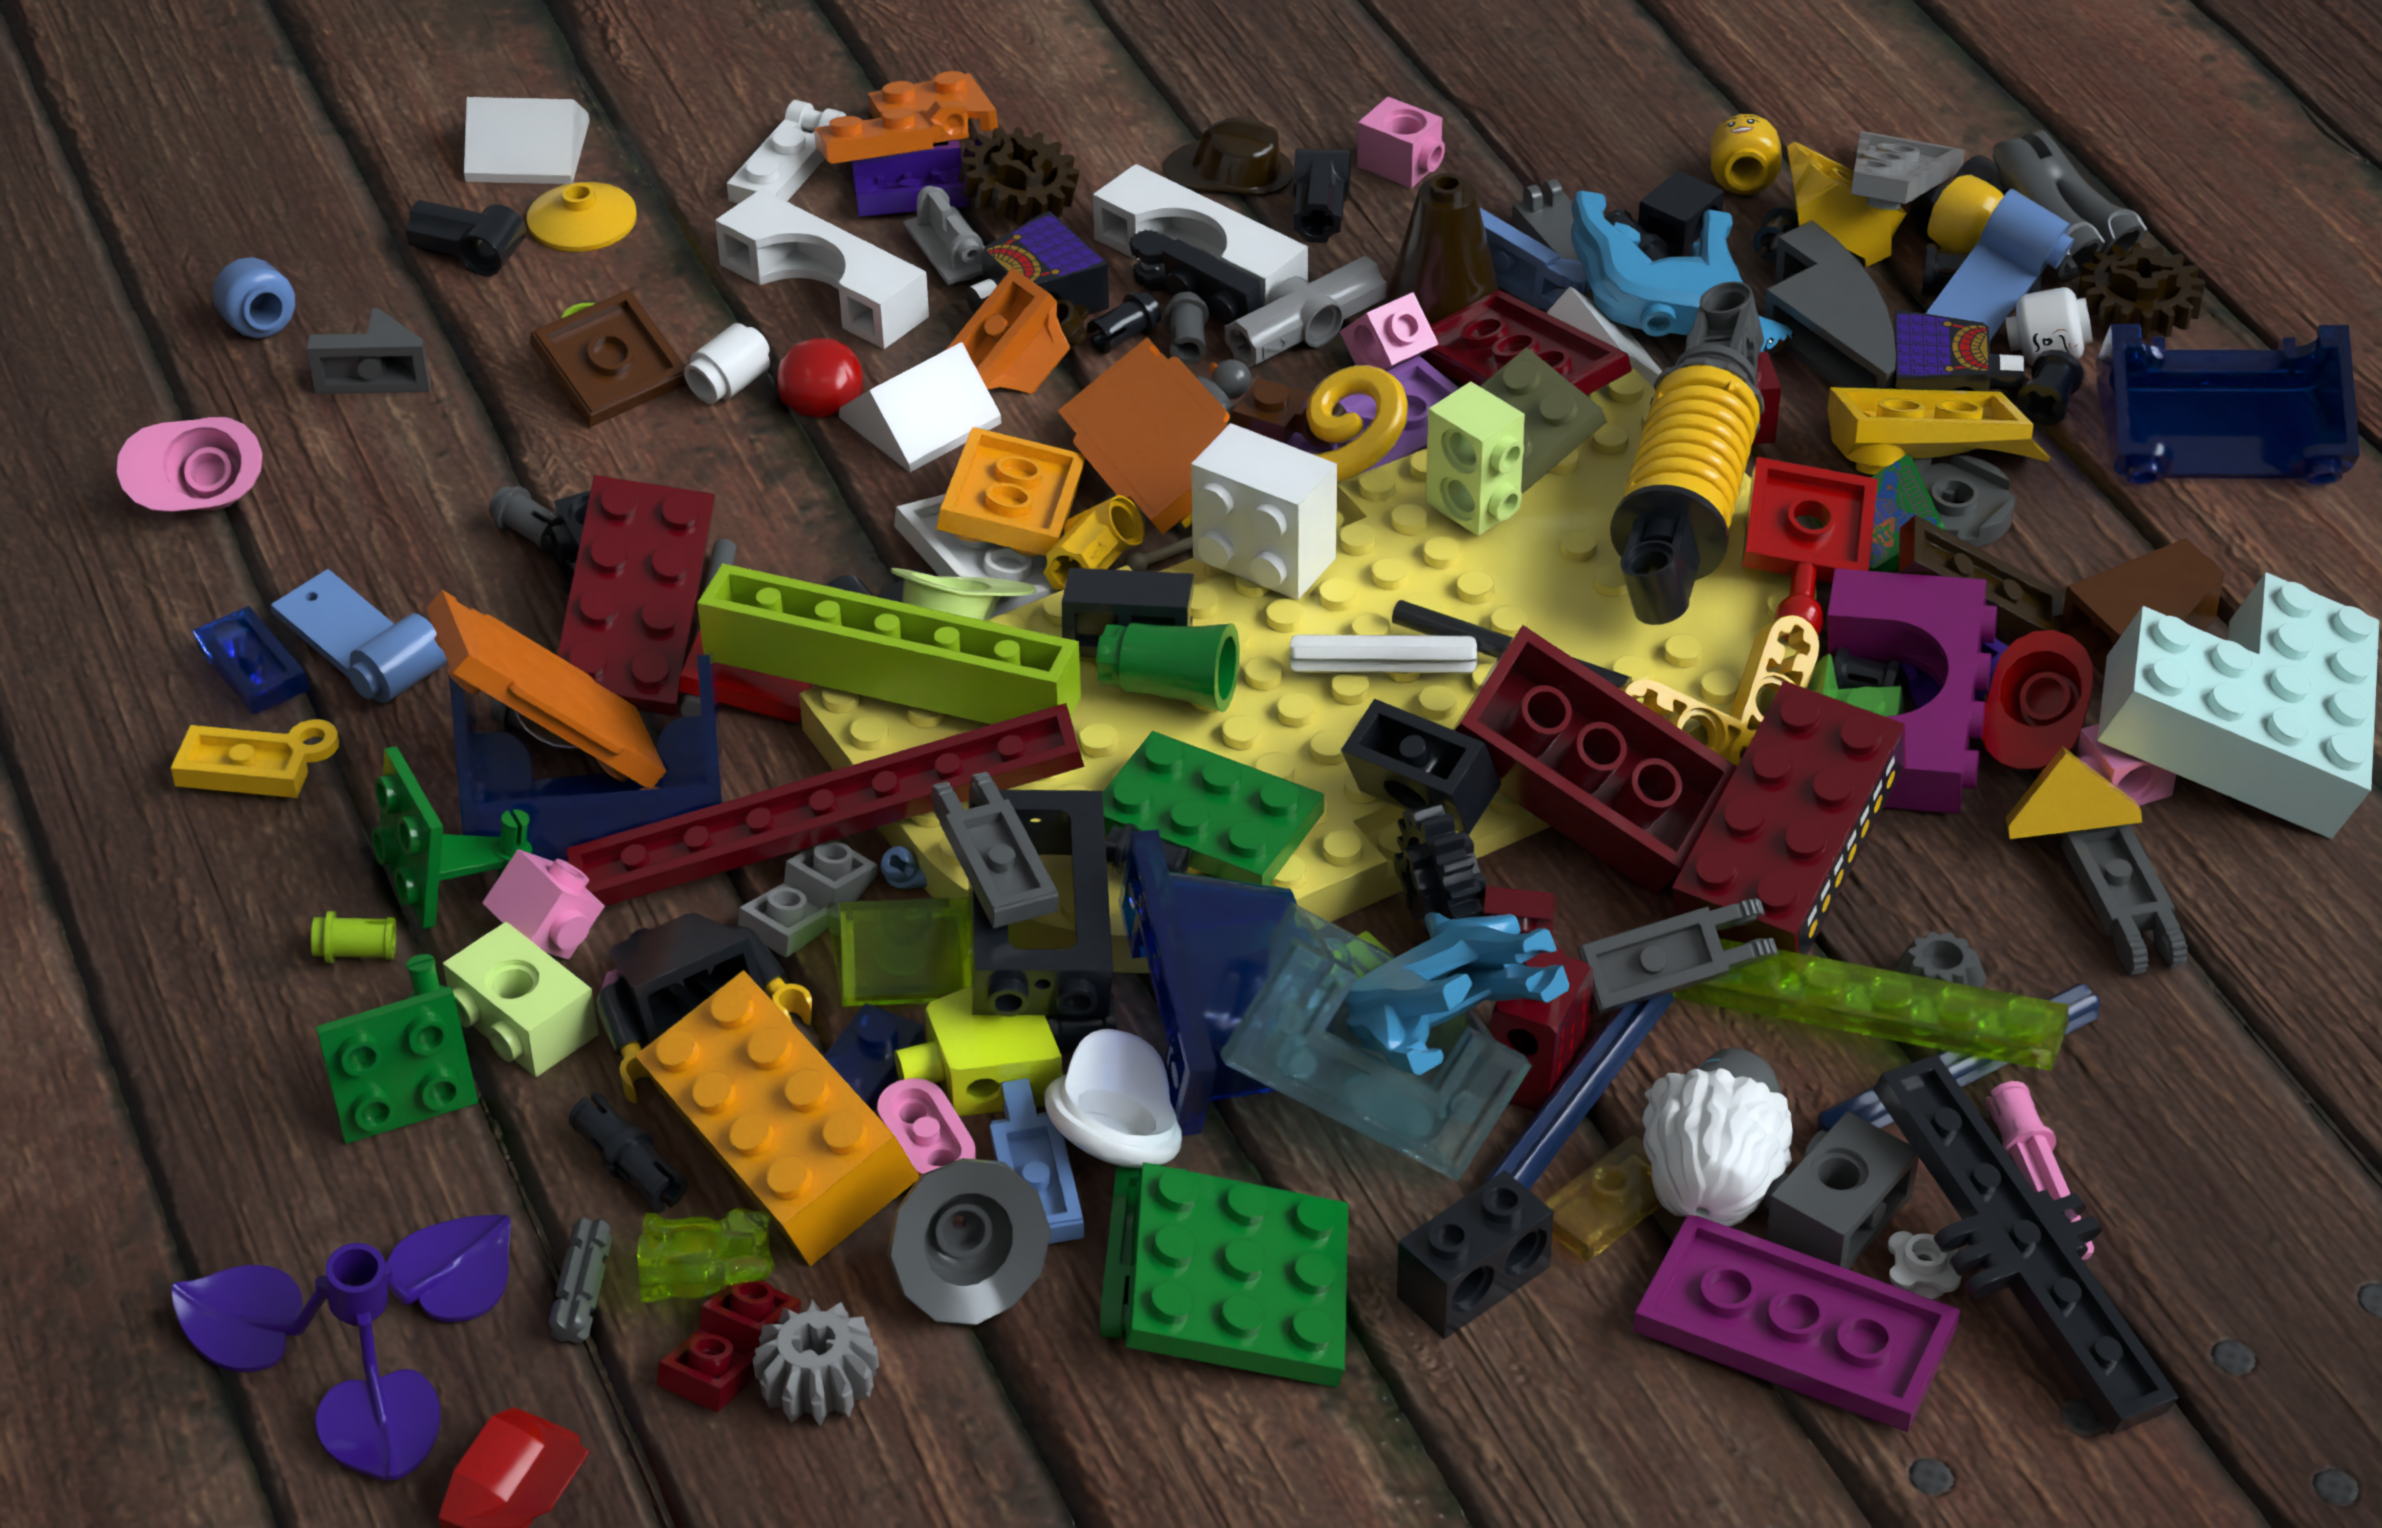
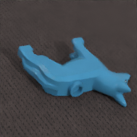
(1659, 293)
(1445, 977)

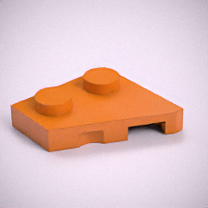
(944, 87)

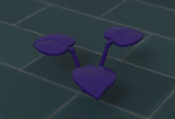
(374, 1424)

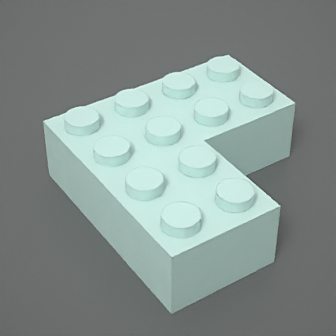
(2260, 717)

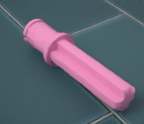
(2028, 1141)

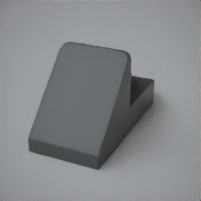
(379, 361)

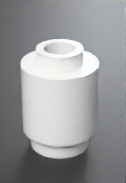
(727, 363)

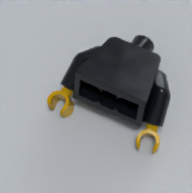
(674, 969)

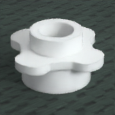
(1921, 1265)

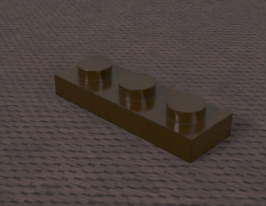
(2021, 600)

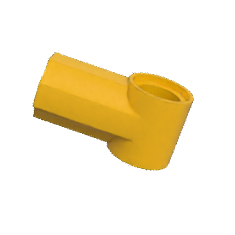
(1095, 539)

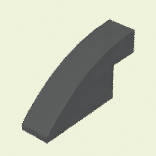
(1832, 310)

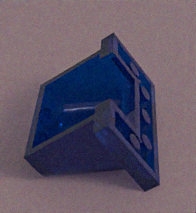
(1206, 965)

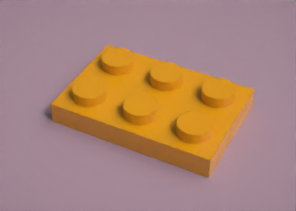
(1011, 492)

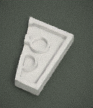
(960, 558)

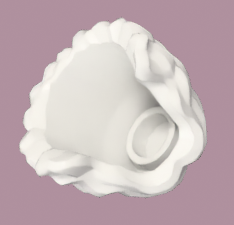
(1715, 1143)

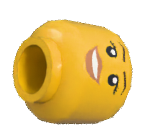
(1745, 154)

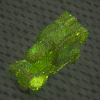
(702, 1254)

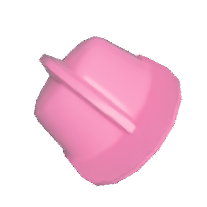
(190, 464)

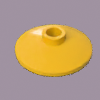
(581, 216)

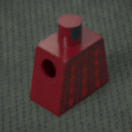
(1558, 1027)

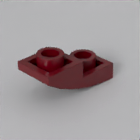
(719, 1356)

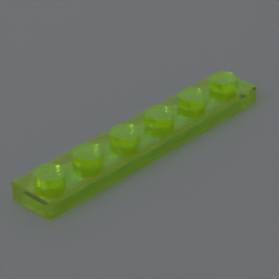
(1892, 1006)

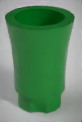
(1172, 662)

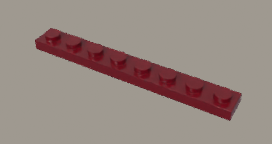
(824, 806)

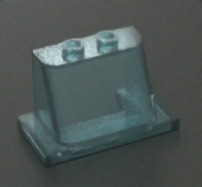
(1302, 1047)

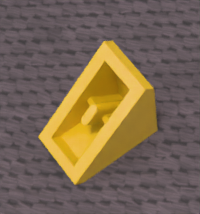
(2070, 799)

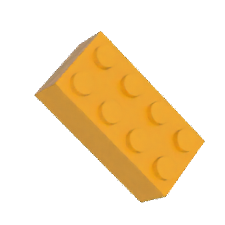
(778, 1117)

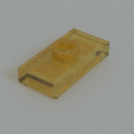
(1604, 1200)

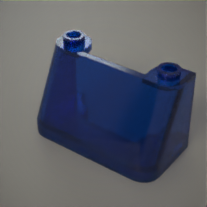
(2229, 409)

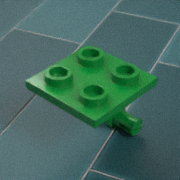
(418, 851)
(398, 1059)

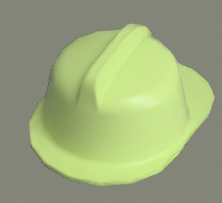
(958, 595)

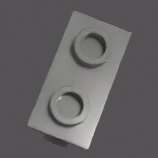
(945, 237)

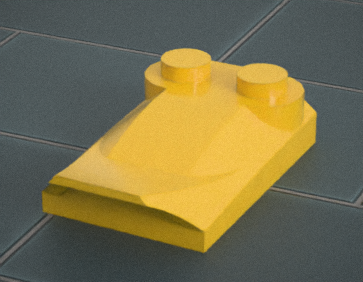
(1887, 424)

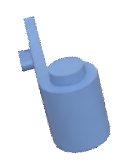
(2005, 262)
(358, 639)

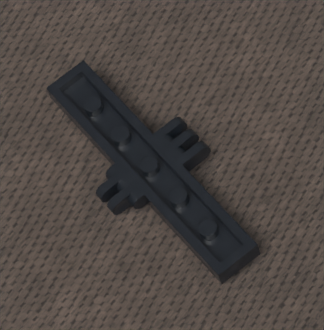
(2024, 1244)

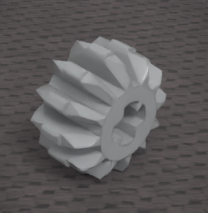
(816, 1362)

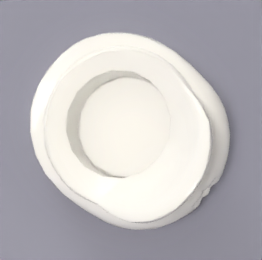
(1116, 1101)

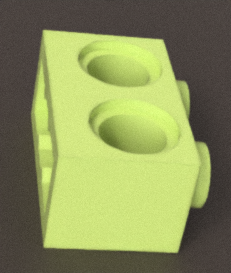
(1474, 458)

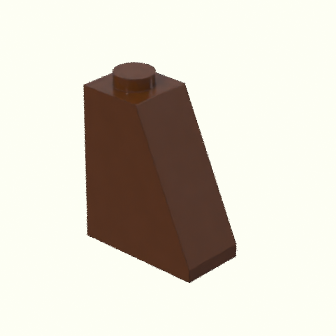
(2169, 580)

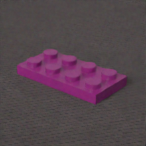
(1797, 1321)

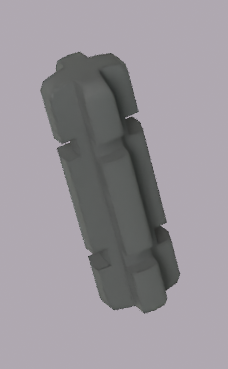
(580, 1280)

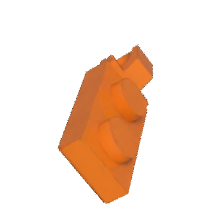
(895, 133)

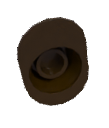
(1232, 157)

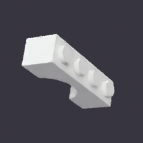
(1149, 201)
(778, 241)

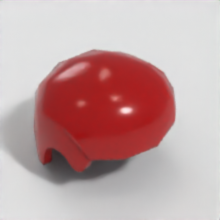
(819, 377)

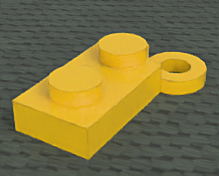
(252, 759)

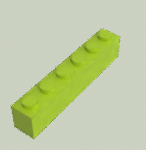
(885, 647)

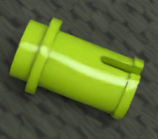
(353, 937)

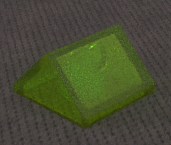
(900, 949)

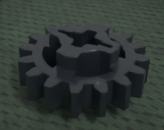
(1437, 865)

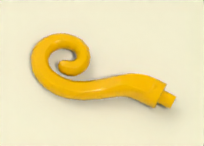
(1376, 439)

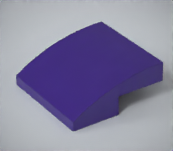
(893, 181)

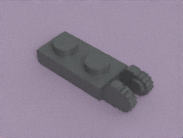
(995, 853)
(2125, 895)
(1671, 955)

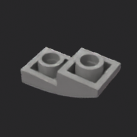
(797, 908)

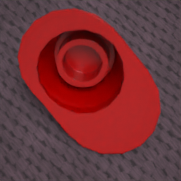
(2037, 699)

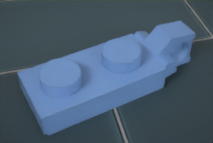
(1040, 1156)

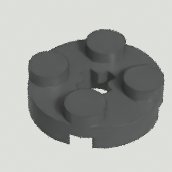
(1982, 488)

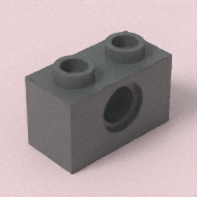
(1841, 1192)

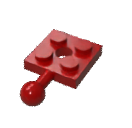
(1783, 546)

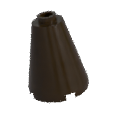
(1444, 250)

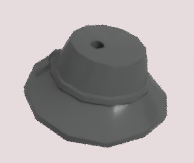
(983, 1262)

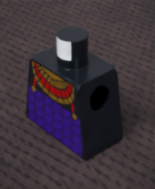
(1049, 257)
(1950, 355)

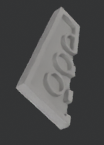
(1900, 169)

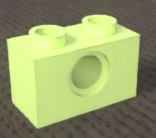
(521, 999)

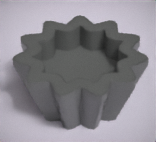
(1942, 959)

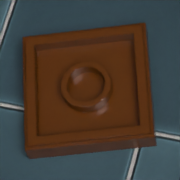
(609, 358)

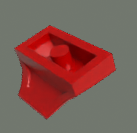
(511, 1472)

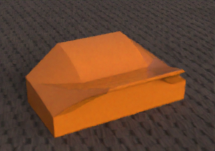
(1015, 335)

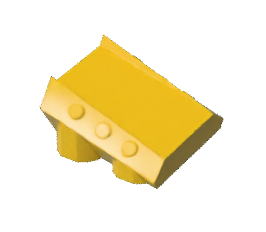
(1825, 197)

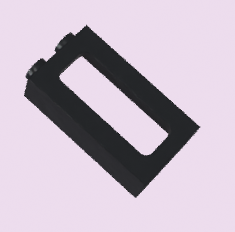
(1051, 980)

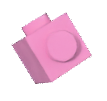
(545, 902)

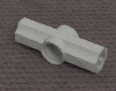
(1305, 311)

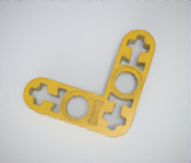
(1733, 732)

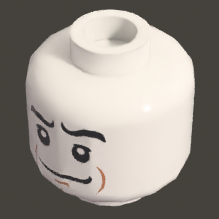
(2049, 322)

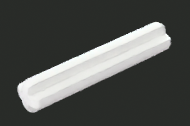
(1383, 654)

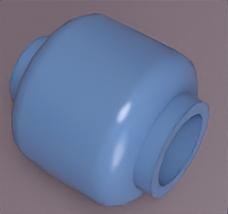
(254, 297)

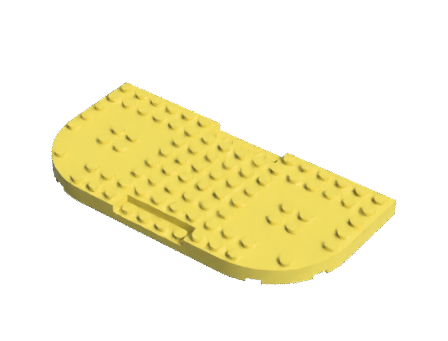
(1537, 569)

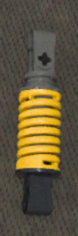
(1691, 458)

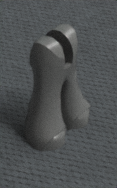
(2046, 176)

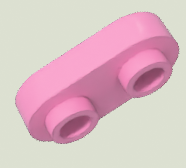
(936, 1134)

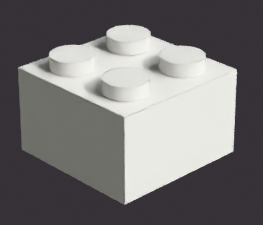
(1264, 511)

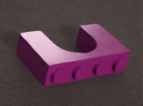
(1940, 630)

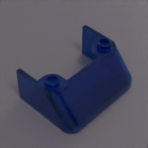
(573, 810)

